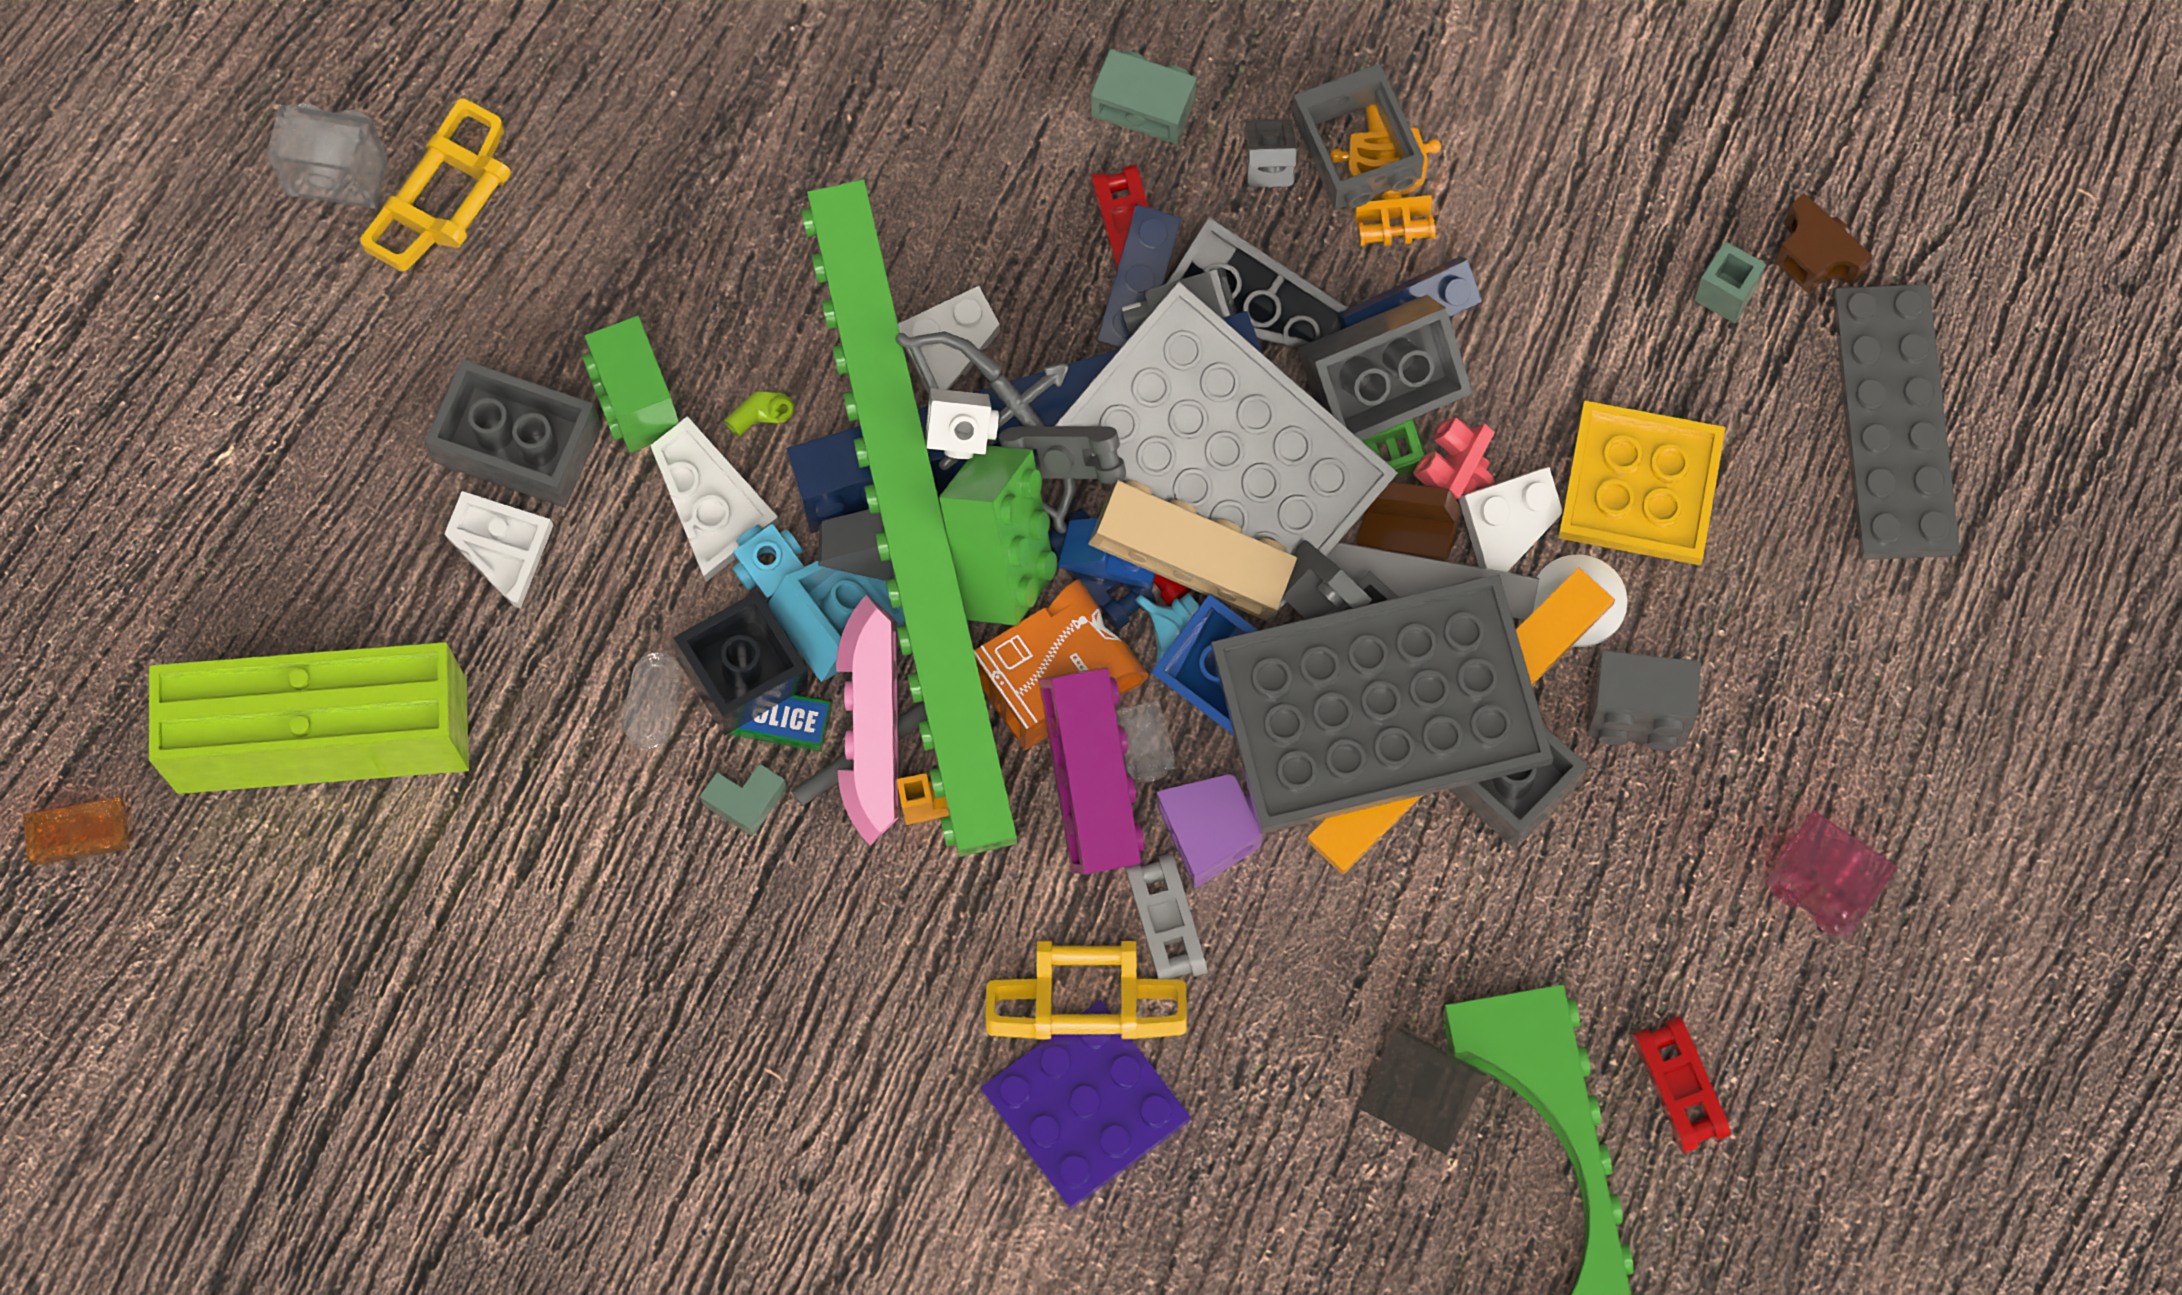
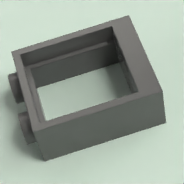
(1343, 97)

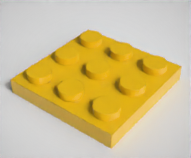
(1642, 483)

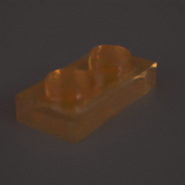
(76, 831)

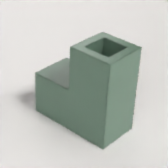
(747, 805)

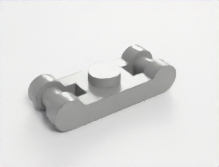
(1166, 918)

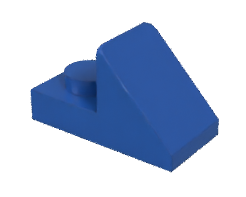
(1088, 560)

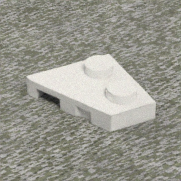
(962, 316)
(1510, 517)
(499, 542)

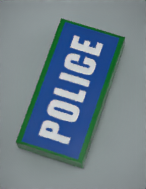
(793, 723)

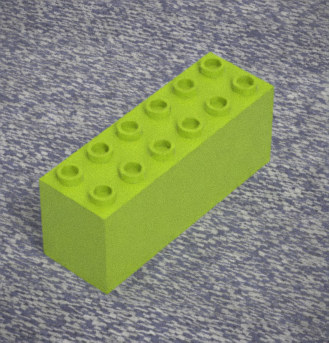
(308, 718)

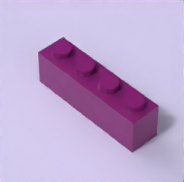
(1091, 771)

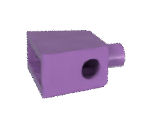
(1210, 825)

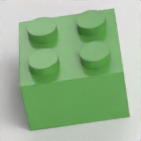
(629, 384)

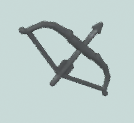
(1016, 403)

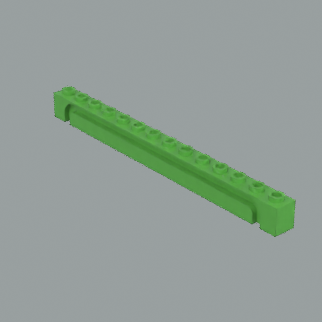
(911, 520)

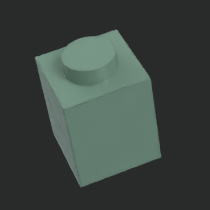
(1730, 282)

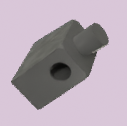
(1209, 287)

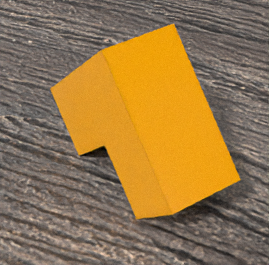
(919, 800)

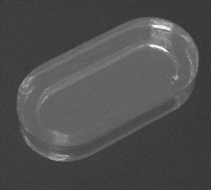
(652, 700)

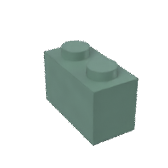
(1144, 95)

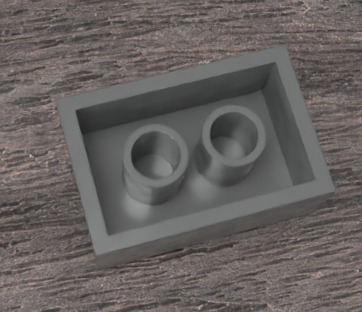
(1387, 368)
(513, 433)

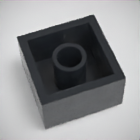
(741, 662)

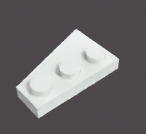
(708, 496)

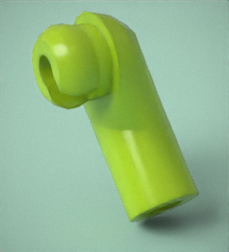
(760, 407)

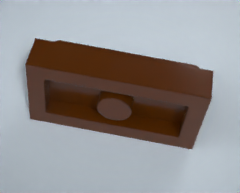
(1412, 521)

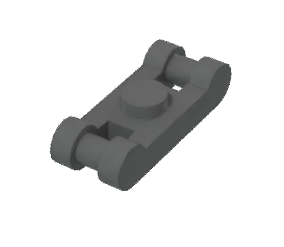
(1067, 452)

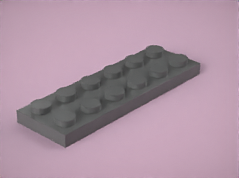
(1895, 422)

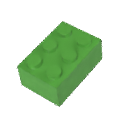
(998, 534)

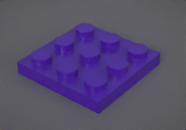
(1085, 1108)

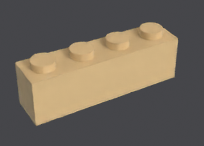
(1193, 549)

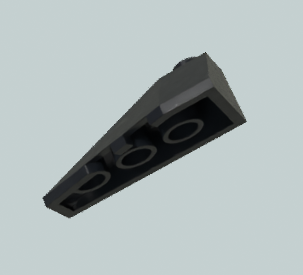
(1277, 300)

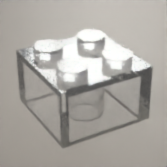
(327, 155)

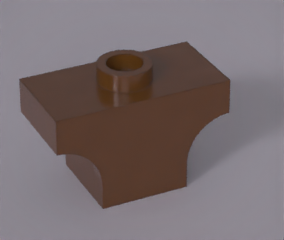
(1819, 248)

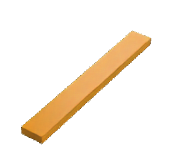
(1543, 641)

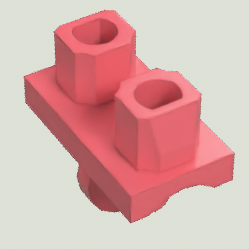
(1463, 466)

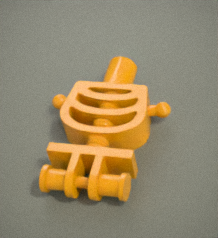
(1375, 150)

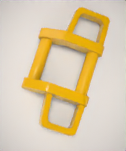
(441, 231)
(1041, 989)

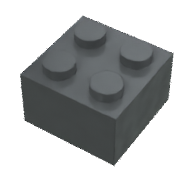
(1643, 700)

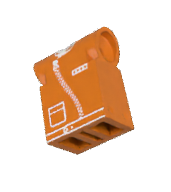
(1049, 644)

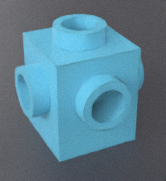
(761, 542)

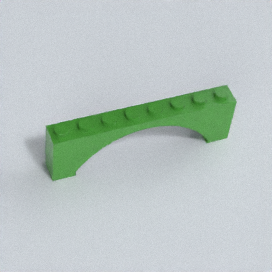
(1533, 1050)

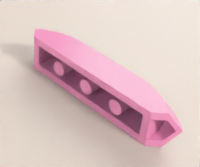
(870, 653)

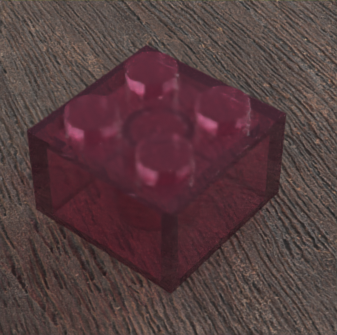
(1830, 875)

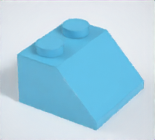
(815, 607)

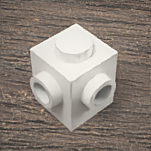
(960, 423)

